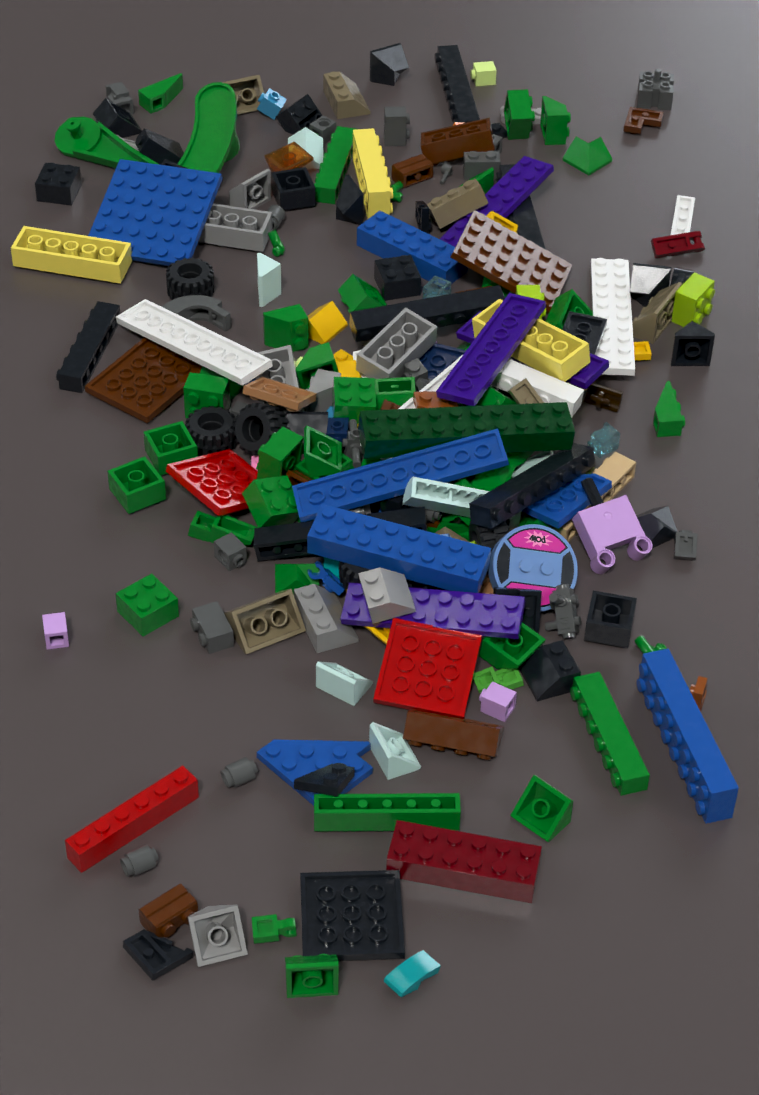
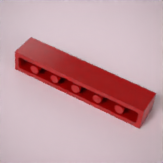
(131, 819)

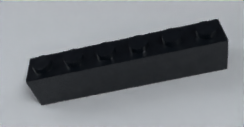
(88, 348)

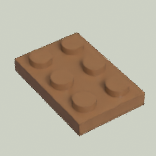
(279, 394)

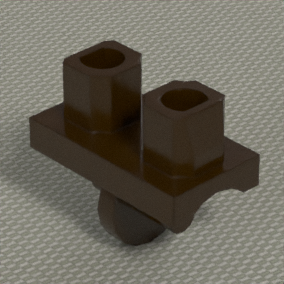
(603, 397)

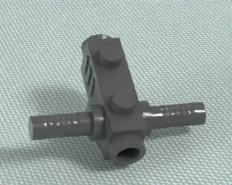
(352, 444)
(565, 605)

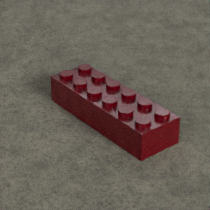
(464, 861)

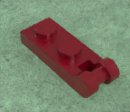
(677, 244)

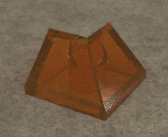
(288, 157)

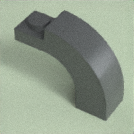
(201, 308)

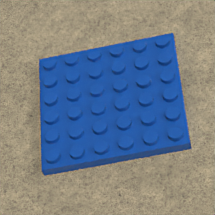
(156, 210)

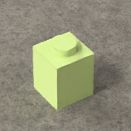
(483, 73)

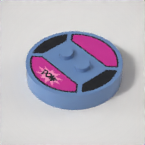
(534, 560)

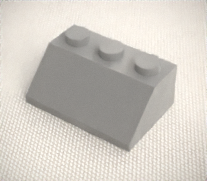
(321, 618)

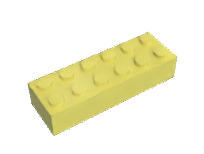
(371, 172)
(71, 254)
(544, 347)

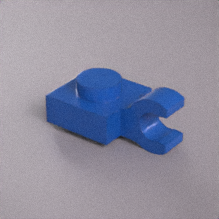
(330, 581)

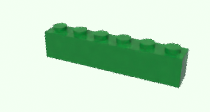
(334, 165)
(609, 734)
(382, 811)

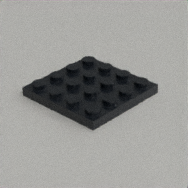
(352, 915)

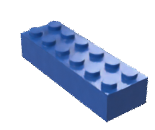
(393, 238)

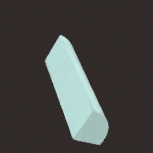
(440, 496)

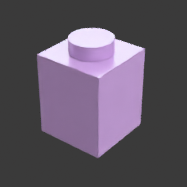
(55, 630)
(498, 701)

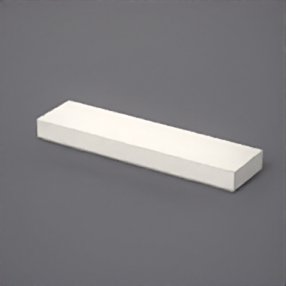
(682, 215)

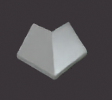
(217, 934)

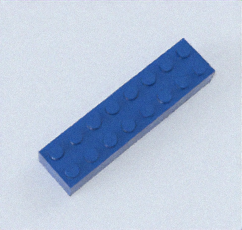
(398, 548)
(687, 736)

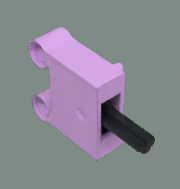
(608, 527)

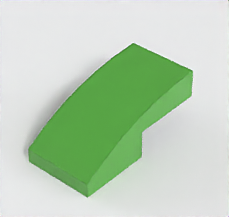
(508, 678)

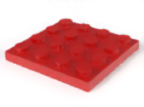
(215, 479)
(427, 668)

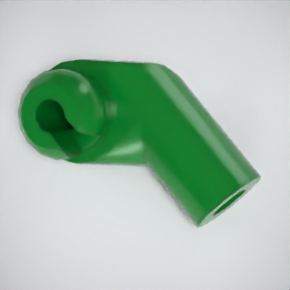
(397, 186)
(278, 248)
(645, 647)

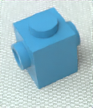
(271, 103)

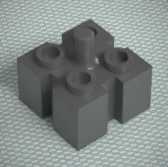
(655, 90)

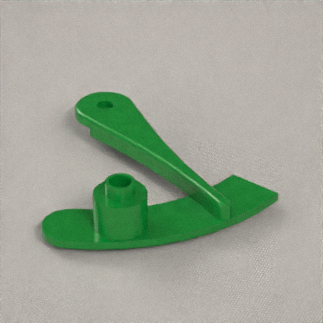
(210, 145)

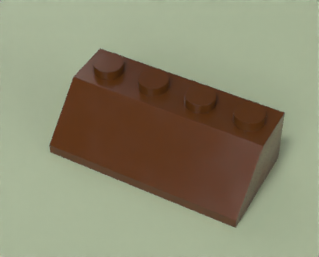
(453, 141)
(454, 733)

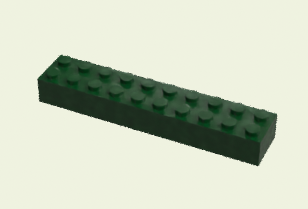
(520, 427)

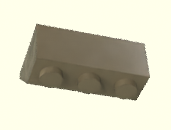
(247, 93)
(344, 96)
(457, 203)
(656, 315)
(266, 621)

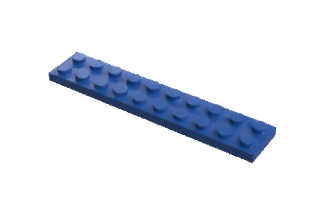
(391, 476)

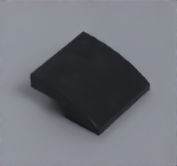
(532, 607)

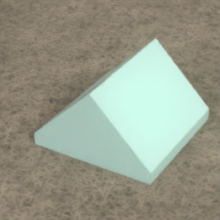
(312, 144)
(268, 279)
(341, 682)
(392, 751)

